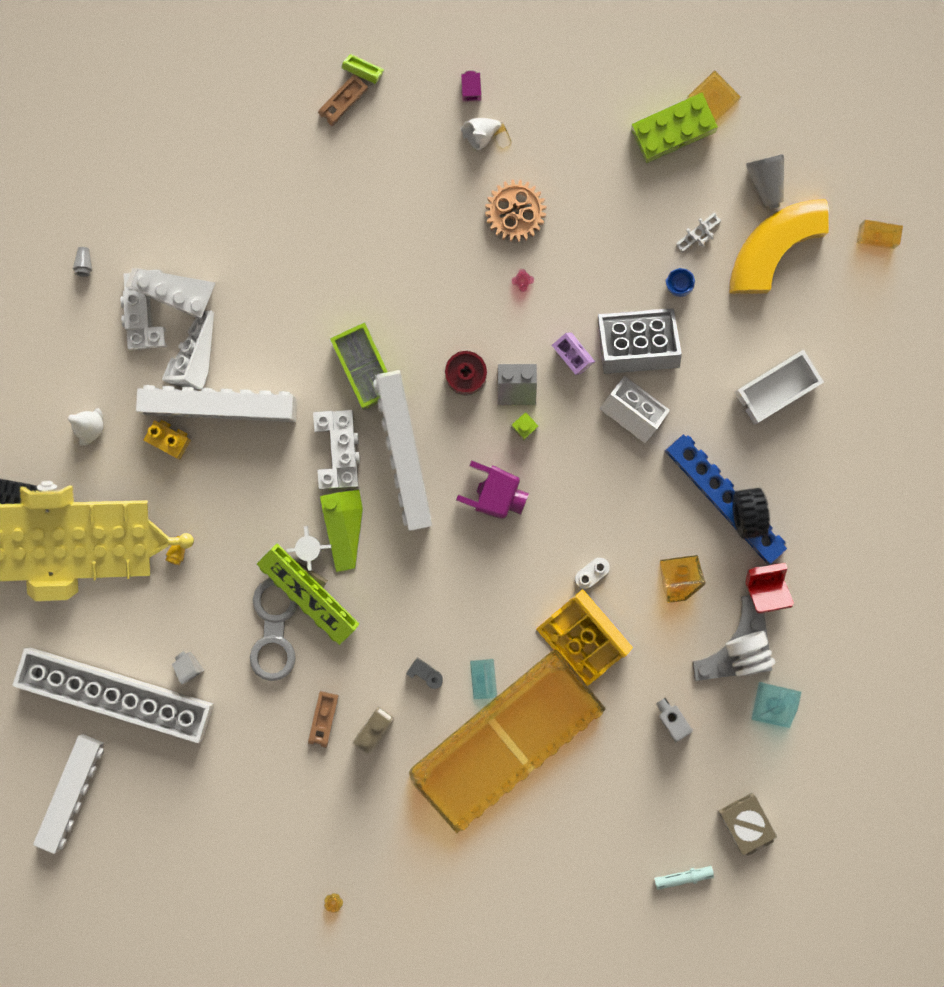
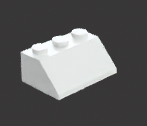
(634, 409)

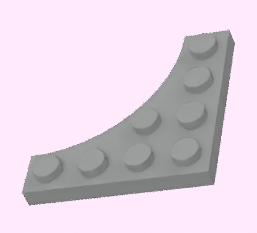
(720, 663)

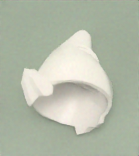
(480, 131)
(87, 425)

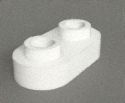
(593, 574)

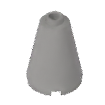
(768, 179)

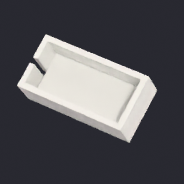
(779, 387)

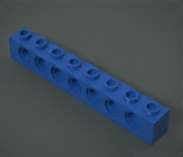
(676, 451)

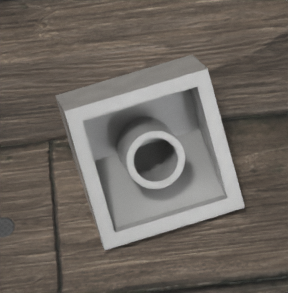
(517, 384)

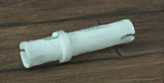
(690, 876)

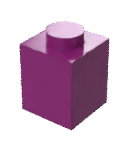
(471, 86)

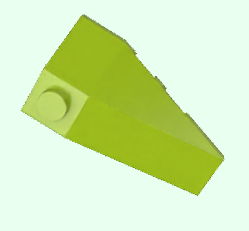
(343, 523)

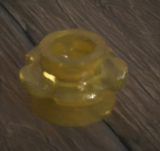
(328, 902)

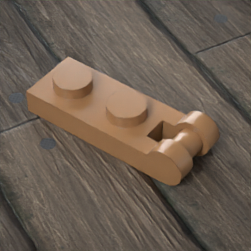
(343, 99)
(323, 718)

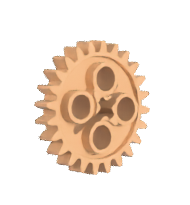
(508, 194)

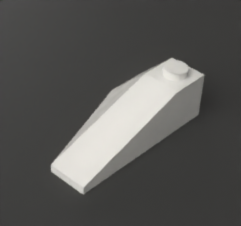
(193, 359)

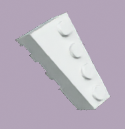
(175, 291)

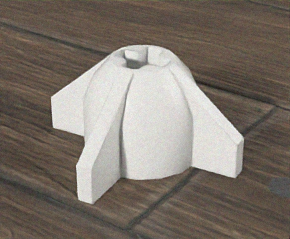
(308, 548)

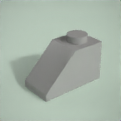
(186, 667)

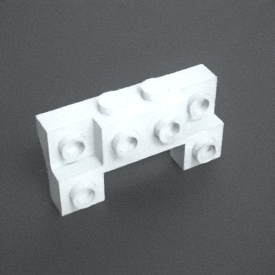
(138, 320)
(342, 447)

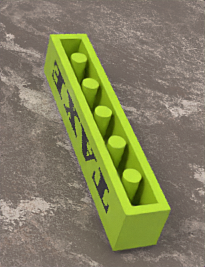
(307, 594)

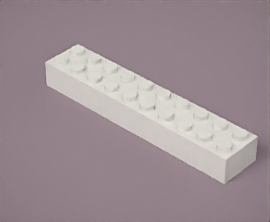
(113, 694)

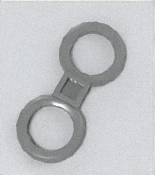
(273, 633)

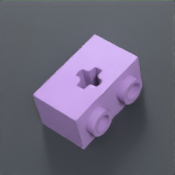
(573, 353)

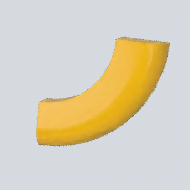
(771, 239)

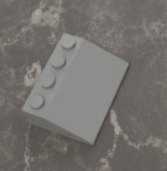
(639, 341)

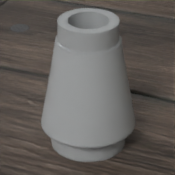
(82, 263)

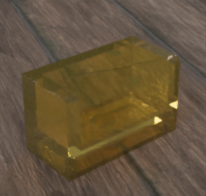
(879, 234)

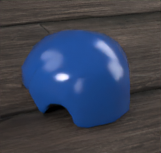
(680, 282)

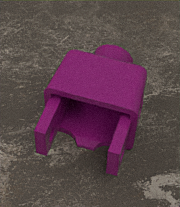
(497, 493)

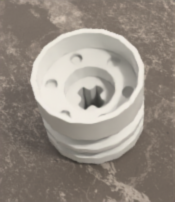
(750, 653)

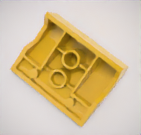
(584, 637)

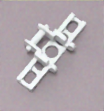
(697, 238)

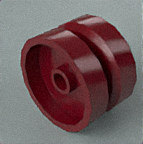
(462, 362)

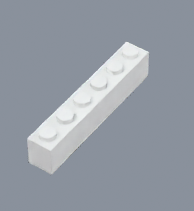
(69, 793)

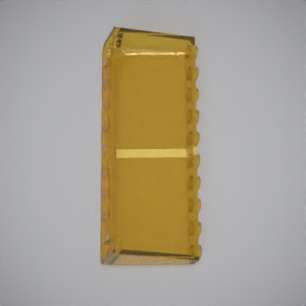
(506, 741)

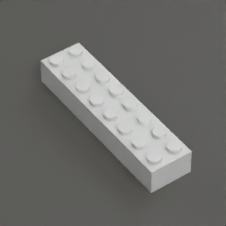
(215, 404)
(404, 450)

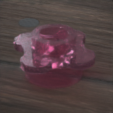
(522, 274)

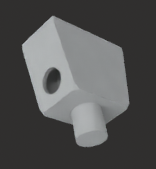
(678, 728)

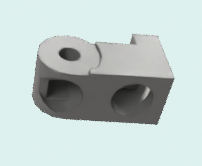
(426, 672)

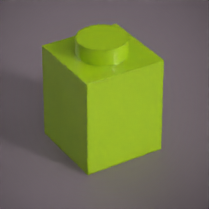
(524, 426)

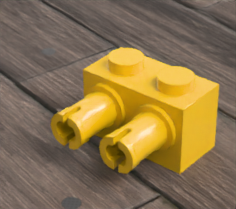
(166, 439)

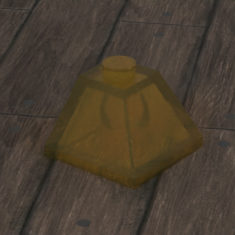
(681, 577)

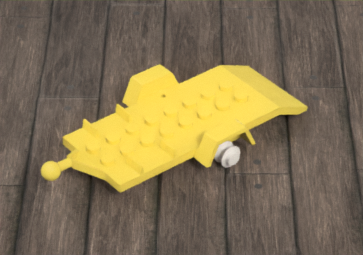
(58, 541)

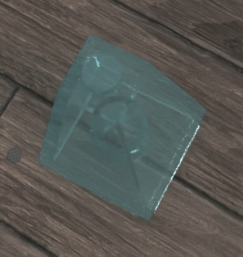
(775, 704)

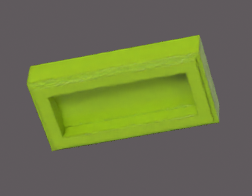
(362, 68)

